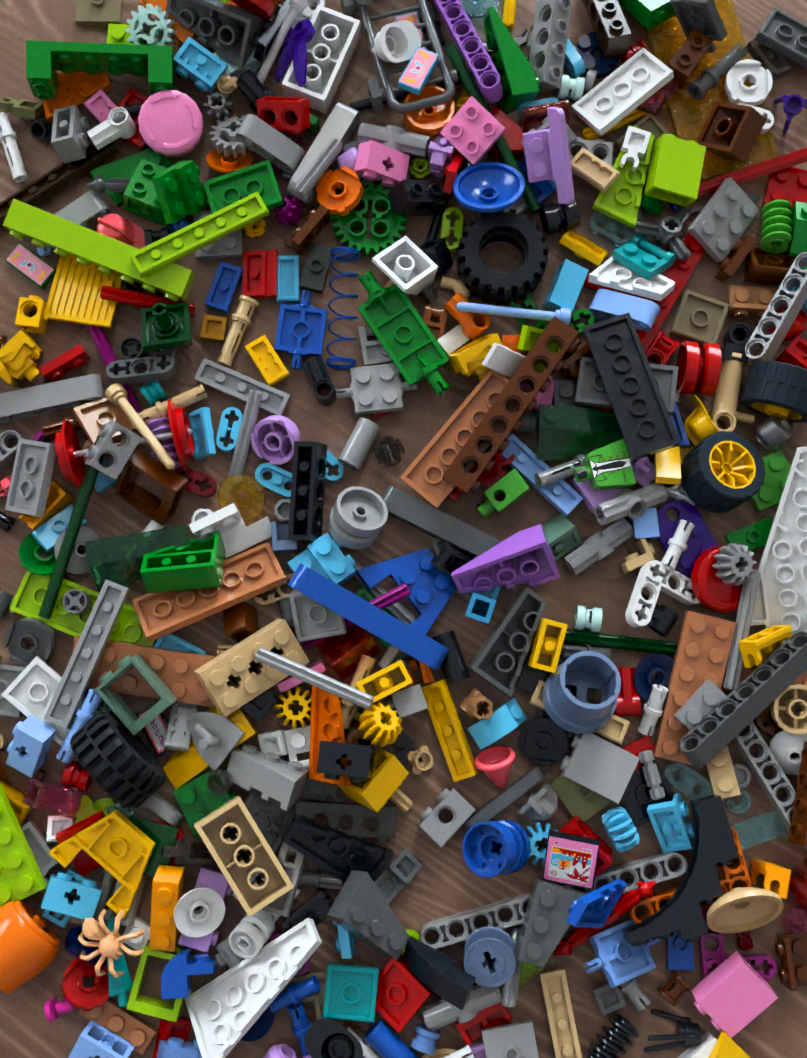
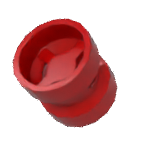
(76, 776)

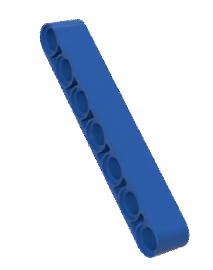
(368, 616)

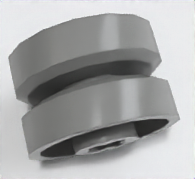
(357, 517)

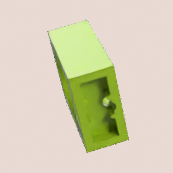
(149, 1005)

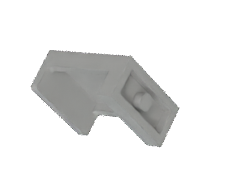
(599, 766)

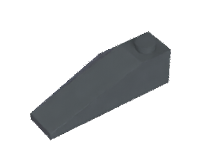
(220, 25)

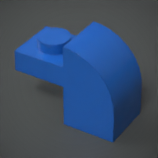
(176, 976)

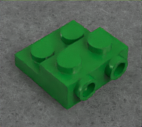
(180, 191)
(198, 801)

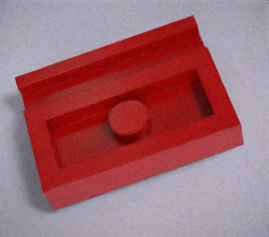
(260, 274)

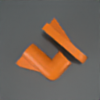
(426, 672)

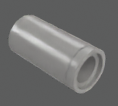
(359, 443)

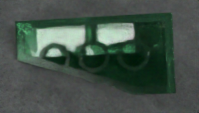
(573, 430)
(121, 556)

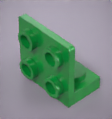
(140, 193)

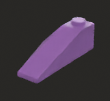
(516, 560)

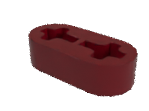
(198, 477)

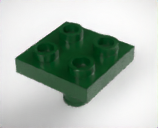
(166, 326)

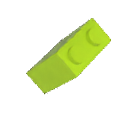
(675, 170)

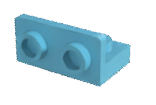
(199, 65)
(672, 824)

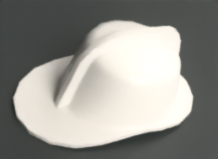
(397, 41)

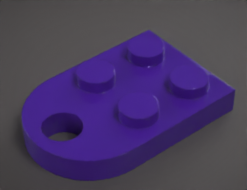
(698, 541)

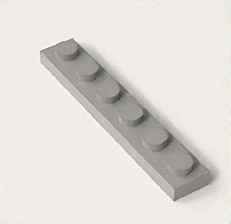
(87, 654)

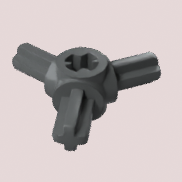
(668, 232)

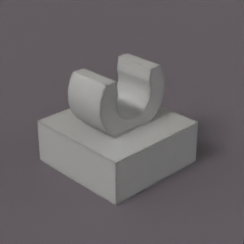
(393, 655)

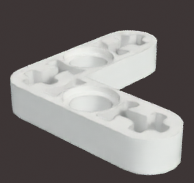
(655, 585)

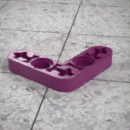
(718, 956)

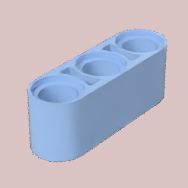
(611, 304)

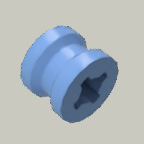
(425, 1039)

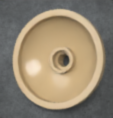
(743, 910)

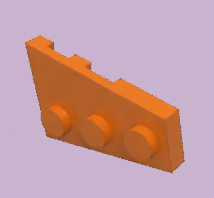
(76, 90)

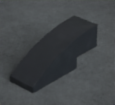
(438, 972)

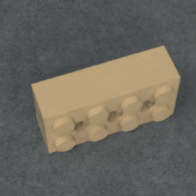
(236, 663)
(237, 872)

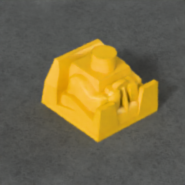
(469, 357)
(19, 358)

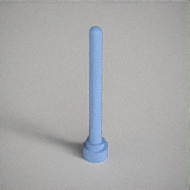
(563, 314)

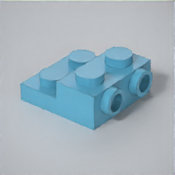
(326, 559)

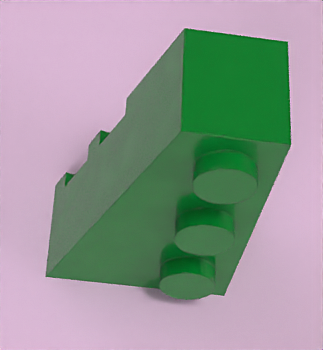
(185, 567)

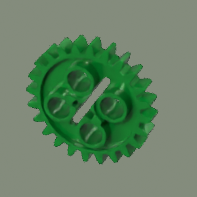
(385, 220)

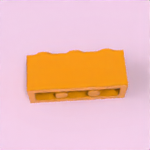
(166, 892)

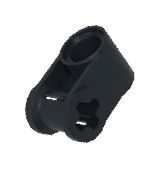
(450, 558)

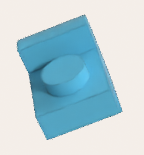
(501, 723)

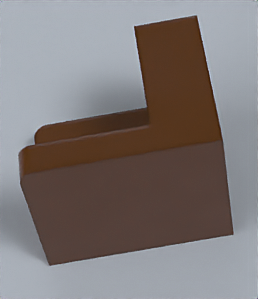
(240, 621)

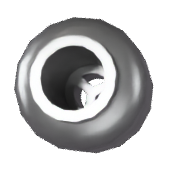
(774, 432)

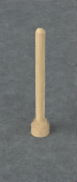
(118, 395)

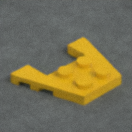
(118, 848)

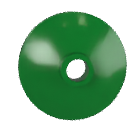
(30, 557)

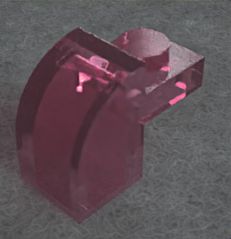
(53, 797)

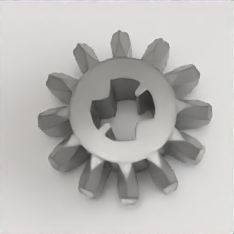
(734, 564)

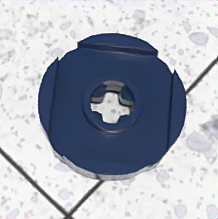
(586, 46)

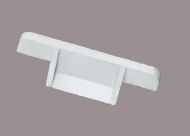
(232, 529)

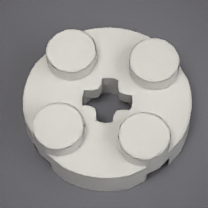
(756, 74)

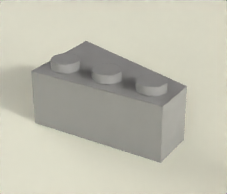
(268, 774)

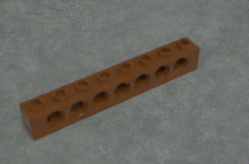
(555, 333)

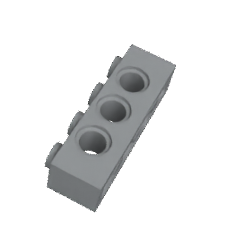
(550, 42)

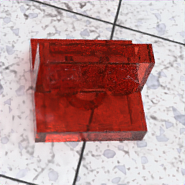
(345, 650)

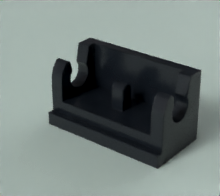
(314, 907)

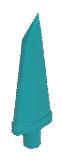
(122, 984)

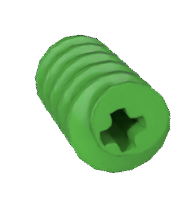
(776, 226)

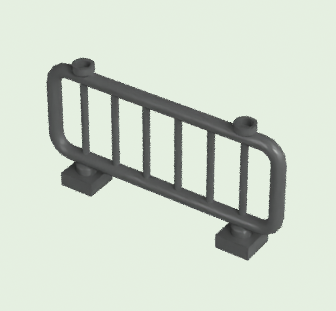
(385, 92)

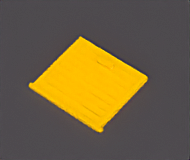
(77, 294)

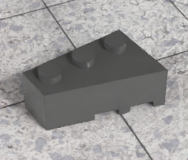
(368, 916)
(545, 921)

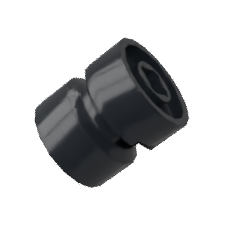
(559, 216)

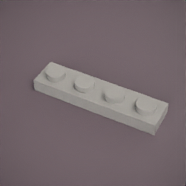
(239, 385)

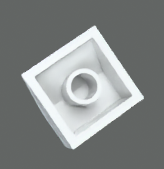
(406, 266)

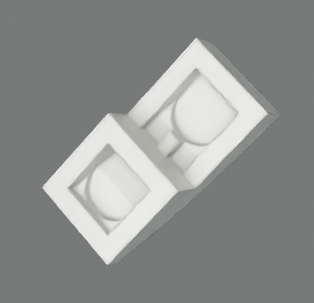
(503, 359)

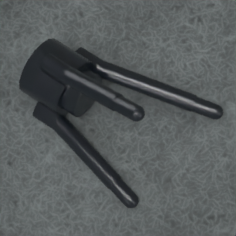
(686, 1033)

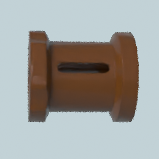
(674, 988)

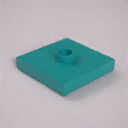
(350, 992)

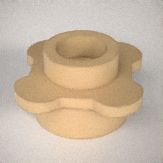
(425, 764)

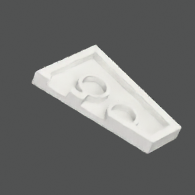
(619, 277)

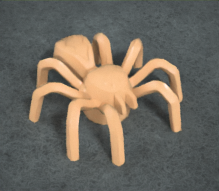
(108, 944)

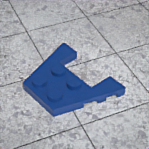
(427, 584)

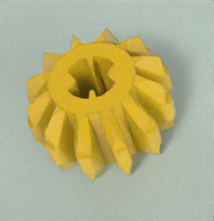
(290, 713)
(380, 724)

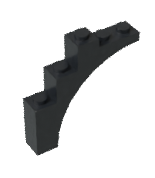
(700, 883)

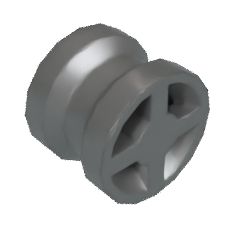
(72, 599)

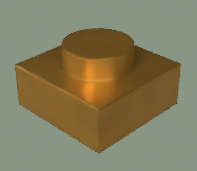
(214, 328)

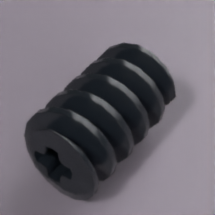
(614, 1038)

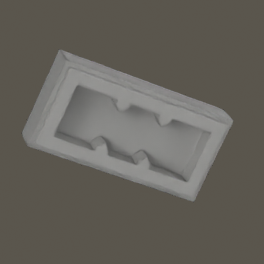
(178, 732)

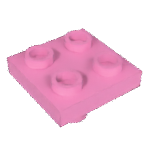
(473, 130)

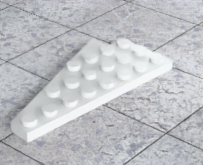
(783, 566)

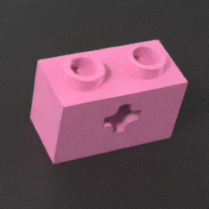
(381, 163)

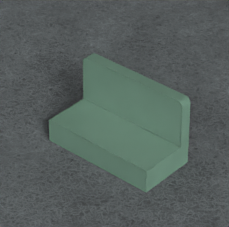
(561, 535)

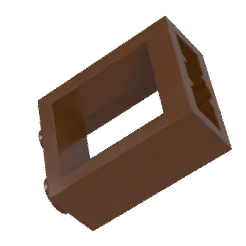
(141, 499)

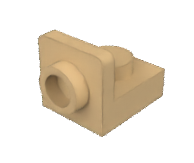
(635, 560)

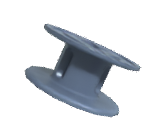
(499, 946)

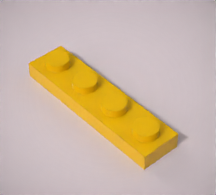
(449, 731)

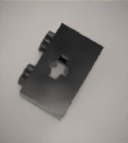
(416, 197)
(330, 760)

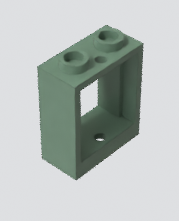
(119, 706)

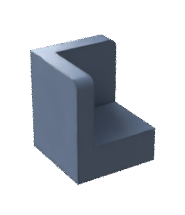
(280, 539)

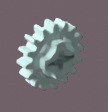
(141, 25)

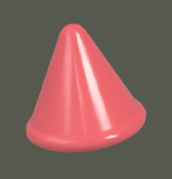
(496, 764)

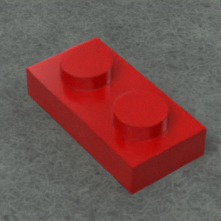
(56, 368)

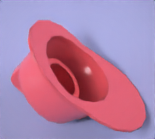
(121, 230)

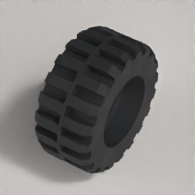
(507, 228)
(117, 760)

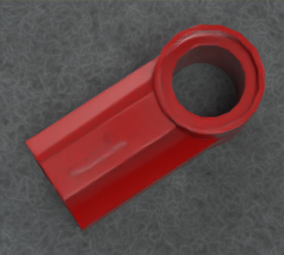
(628, 699)

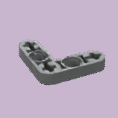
(154, 368)

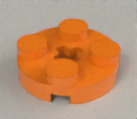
(348, 199)

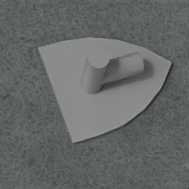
(214, 736)

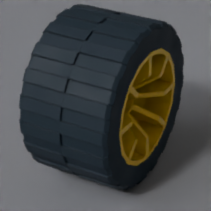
(777, 390)
(722, 472)

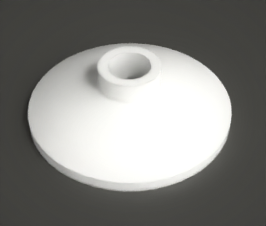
(785, 744)
(204, 920)

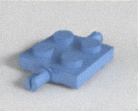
(619, 958)

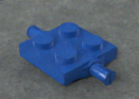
(301, 330)

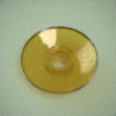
(230, 492)

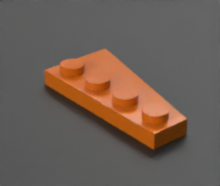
(325, 726)

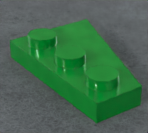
(125, 169)

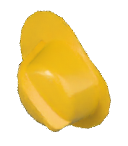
(698, 424)

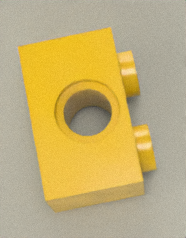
(547, 645)
(385, 681)

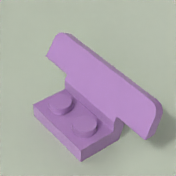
(549, 155)

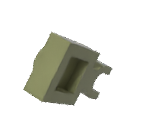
(24, 108)

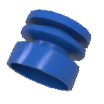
(496, 848)

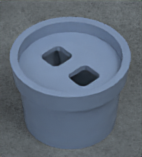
(584, 672)

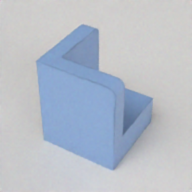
(646, 525)

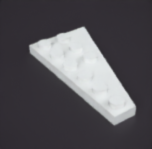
(237, 998)

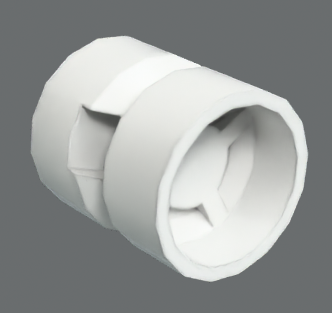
(251, 934)

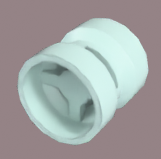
(571, 88)
(588, 618)

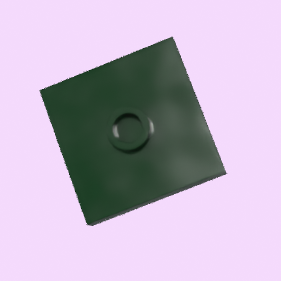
(162, 835)

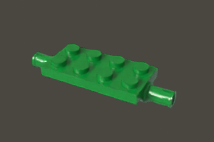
(403, 334)

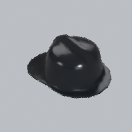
(331, 1040)

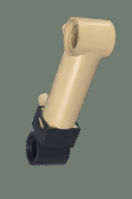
(728, 389)

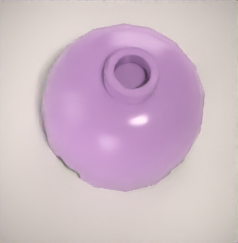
(275, 439)

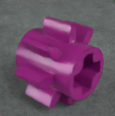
(289, 212)

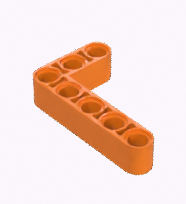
(727, 877)

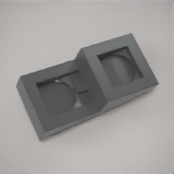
(397, 874)

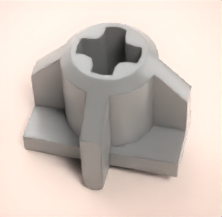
(541, 803)

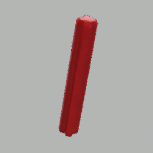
(136, 298)

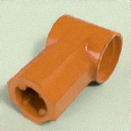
(468, 319)

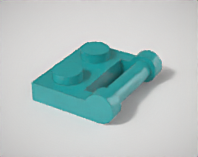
(642, 262)

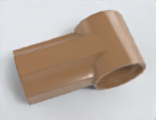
(477, 705)

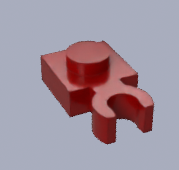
(497, 471)

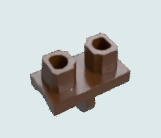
(571, 367)

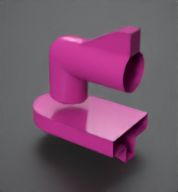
(54, 1008)

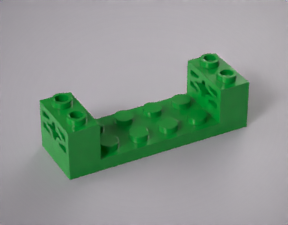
(49, 57)

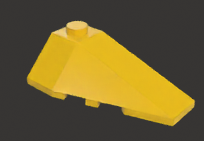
(186, 766)

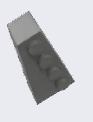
(506, 646)

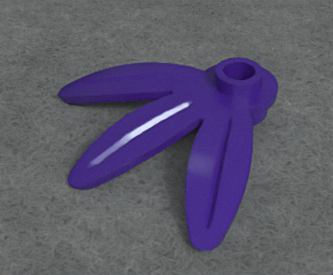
(296, 48)

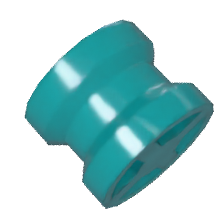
(153, 392)

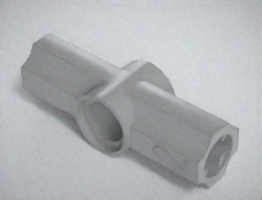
(395, 138)
(630, 503)
(598, 546)
(444, 1013)

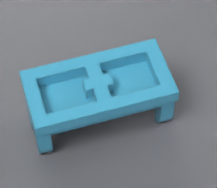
(565, 286)

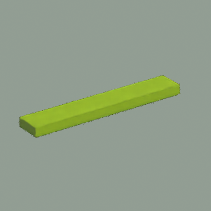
(199, 234)

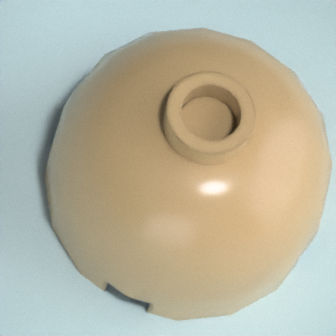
(790, 709)

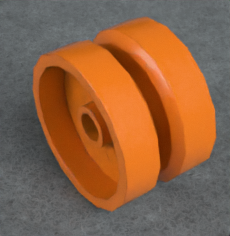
(428, 120)

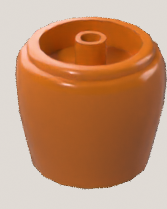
(23, 945)

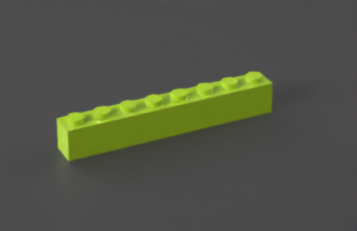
(93, 248)

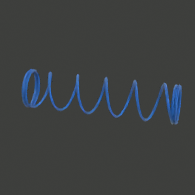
(338, 257)

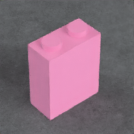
(733, 995)

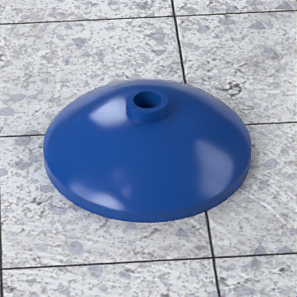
(489, 187)

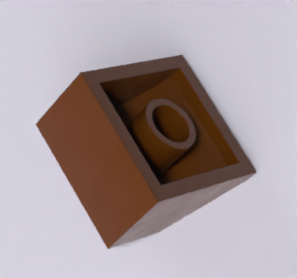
(731, 131)

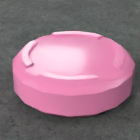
(170, 123)

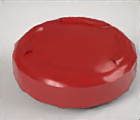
(709, 588)

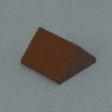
(766, 267)

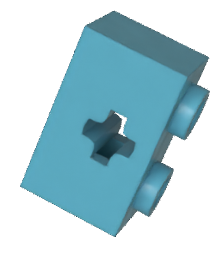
(57, 901)

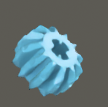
(620, 829)
(538, 835)

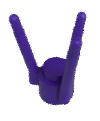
(792, 107)

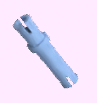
(83, 714)

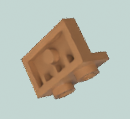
(749, 300)

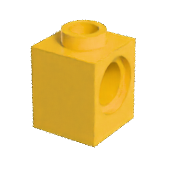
(31, 324)

